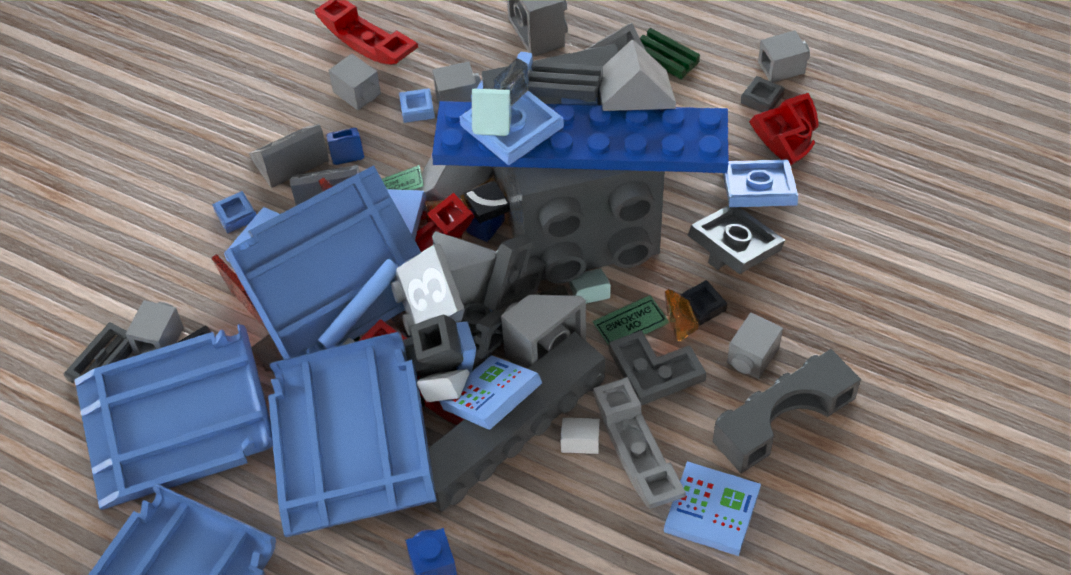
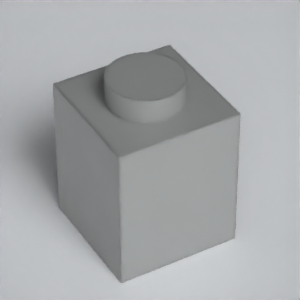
(783, 56)
(354, 81)
(455, 82)
(154, 327)
(754, 345)

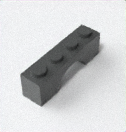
(819, 385)

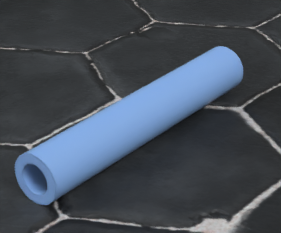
(358, 305)

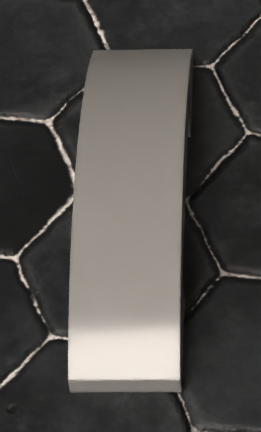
(635, 444)

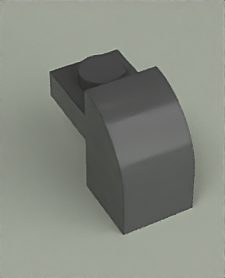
(434, 345)

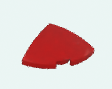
(788, 128)

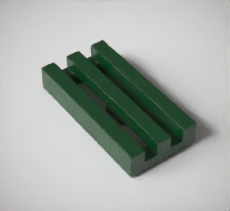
(669, 51)

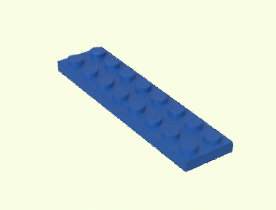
(601, 140)

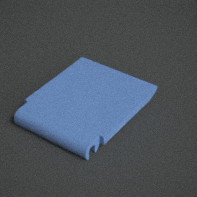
(317, 259)
(173, 415)
(348, 435)
(184, 539)

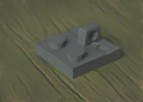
(735, 239)

